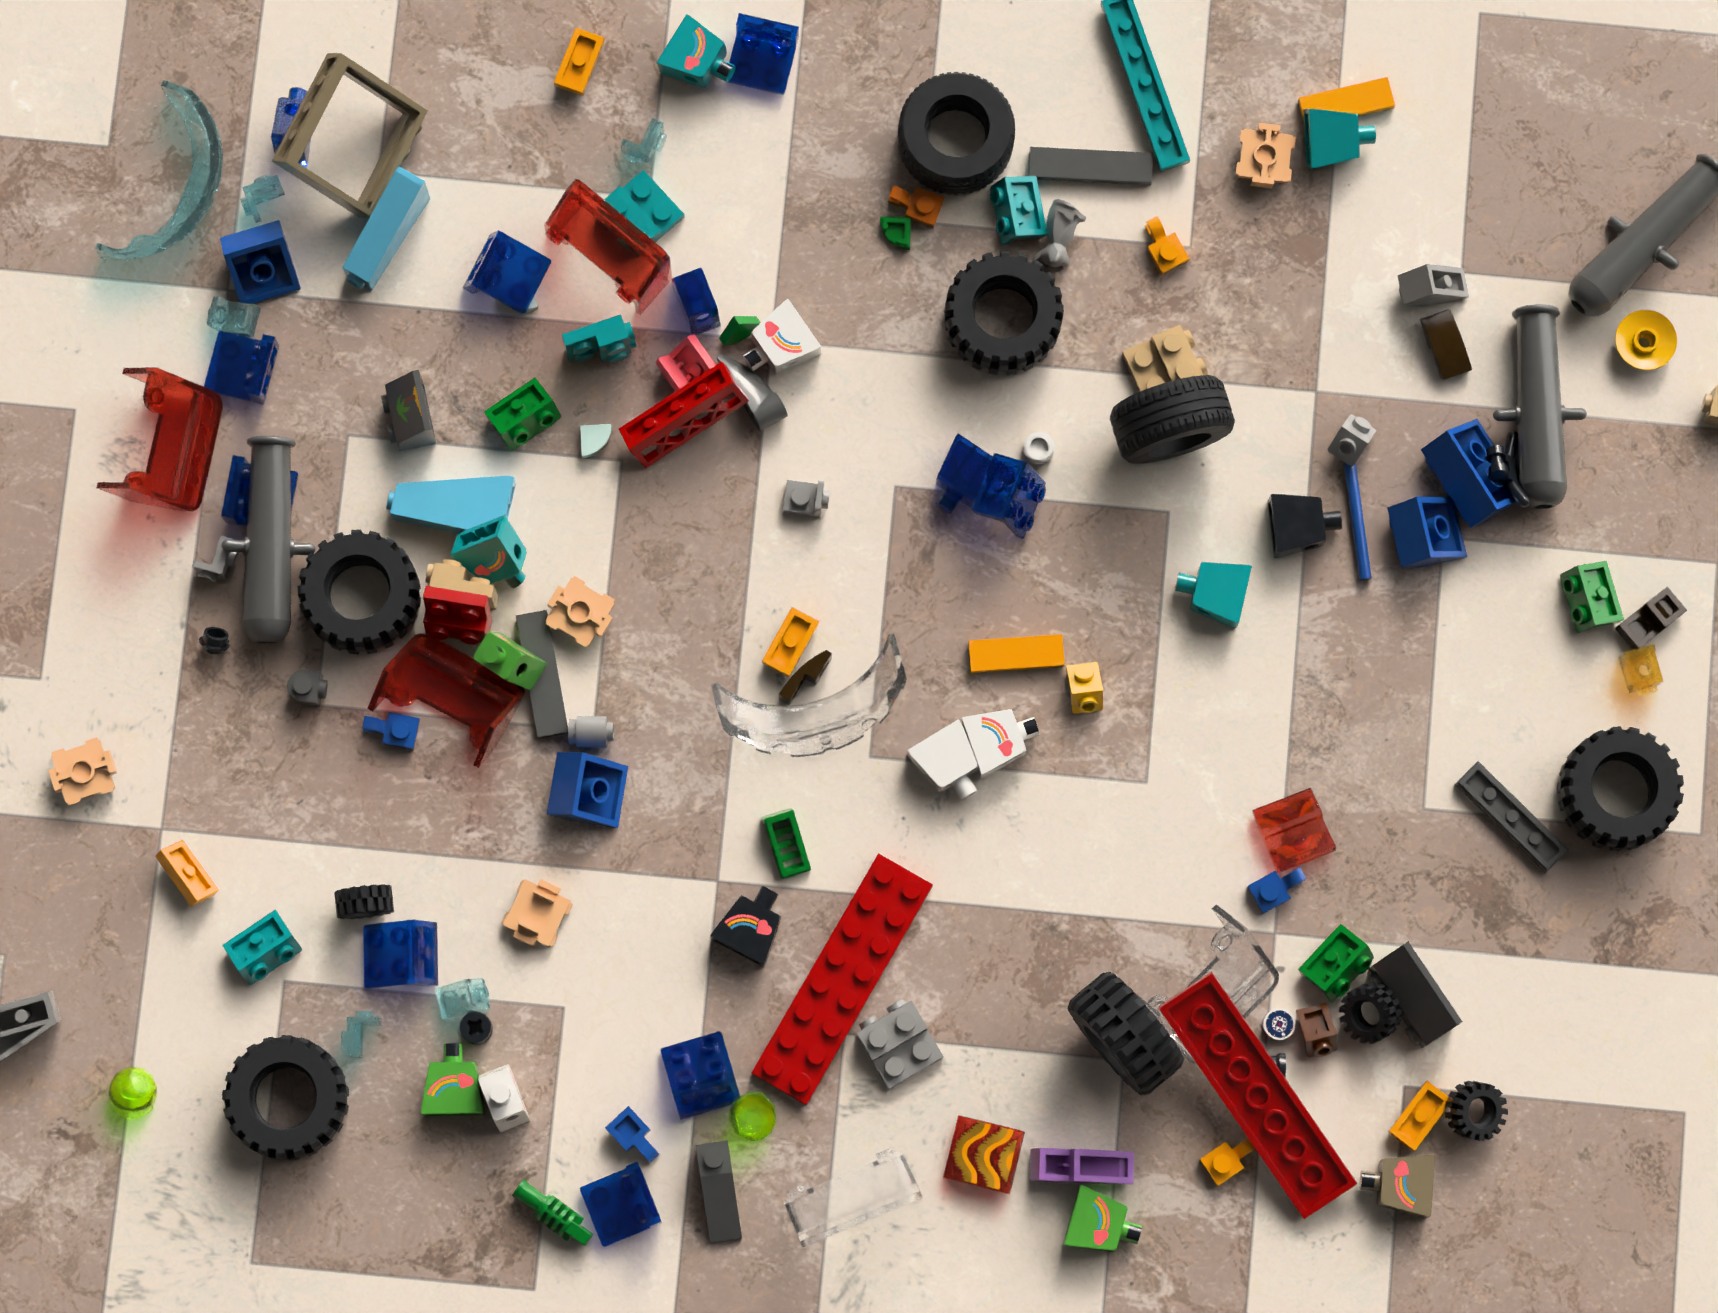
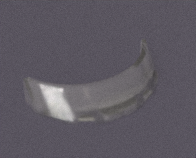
(820, 724)

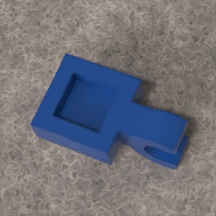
(397, 730)
(1272, 890)
(631, 1132)

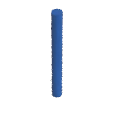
(1357, 522)

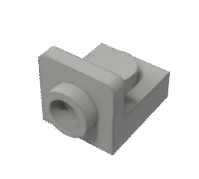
(805, 498)

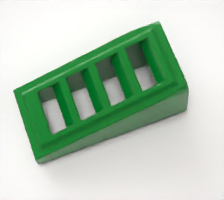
(768, 821)

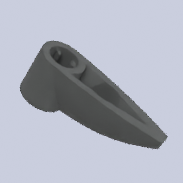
(764, 405)

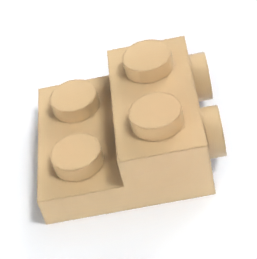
(1163, 359)
(454, 577)

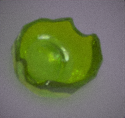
(132, 1092)
(752, 1116)

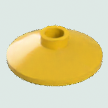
(1656, 330)

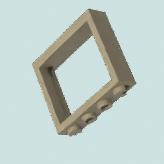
(310, 113)

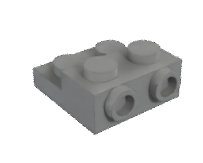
(898, 1043)

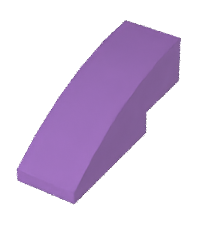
(1081, 1166)

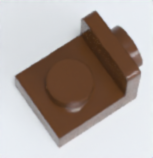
(1317, 1030)

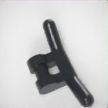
(1504, 470)

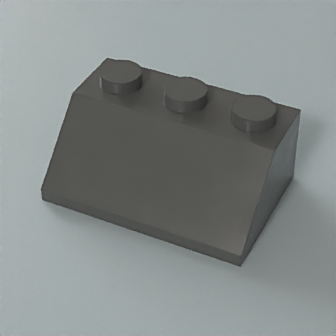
(1420, 998)

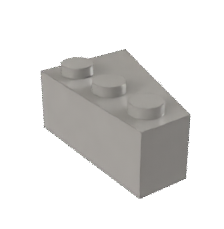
(26, 1020)

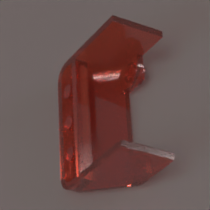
(611, 244)
(180, 445)
(453, 685)

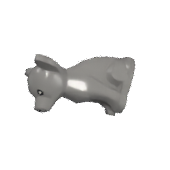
(1060, 229)

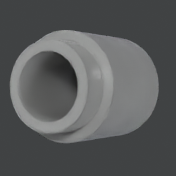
(590, 731)

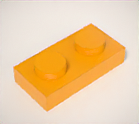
(579, 61)
(790, 642)
(186, 873)
(1419, 1116)

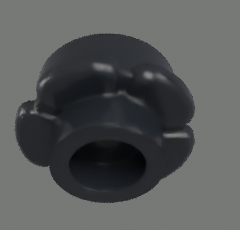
(214, 640)

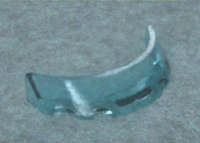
(201, 185)

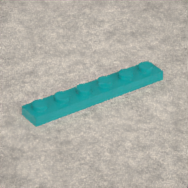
(1145, 83)

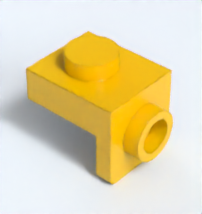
(1085, 687)

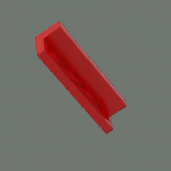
(680, 411)

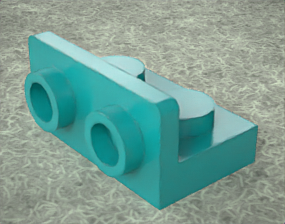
(1018, 209)
(262, 947)

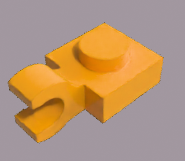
(1166, 250)
(1224, 1161)

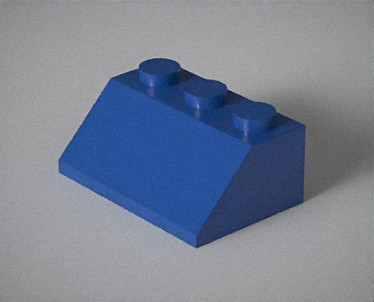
(1463, 469)

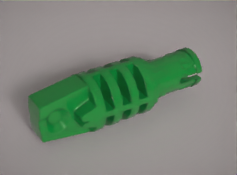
(553, 1213)

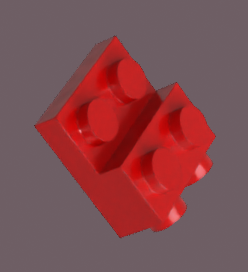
(456, 615)

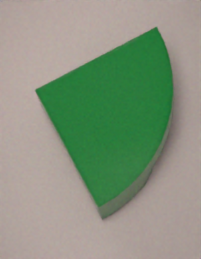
(897, 231)
(738, 329)

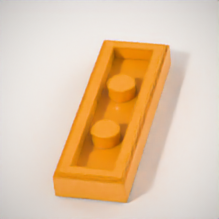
(1358, 98)
(1016, 653)

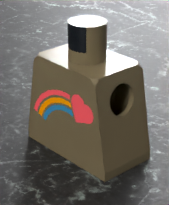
(1403, 1184)

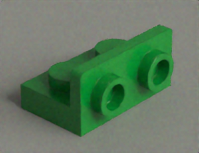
(523, 414)
(1591, 596)
(1337, 963)

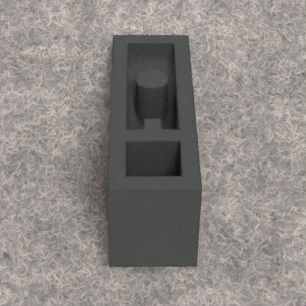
(718, 1191)

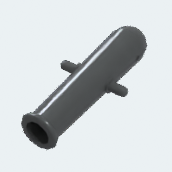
(1644, 240)
(1539, 407)
(268, 541)

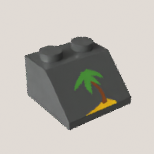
(409, 412)

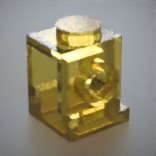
(1635, 681)

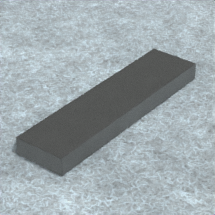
(1091, 165)
(547, 692)
(1511, 816)

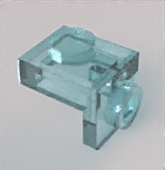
(652, 141)
(262, 190)
(233, 317)
(462, 997)
(353, 1038)

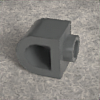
(307, 687)

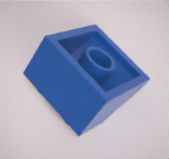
(260, 263)
(1426, 531)
(587, 789)

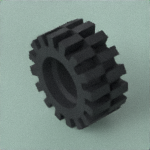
(364, 901)
(1355, 1020)
(1492, 1110)

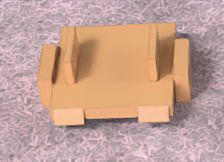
(1265, 155)
(580, 611)
(83, 771)
(537, 913)

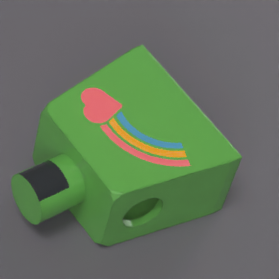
(505, 656)
(452, 1086)
(1099, 1223)

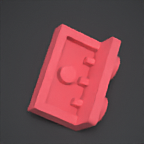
(685, 362)

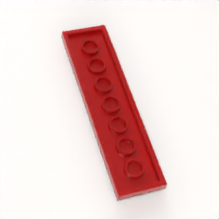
(842, 979)
(1257, 1095)

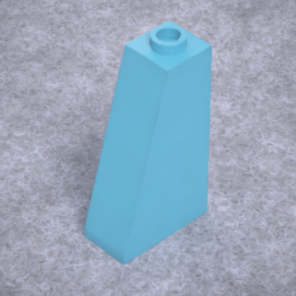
(386, 228)
(452, 503)

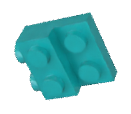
(646, 206)
(609, 337)

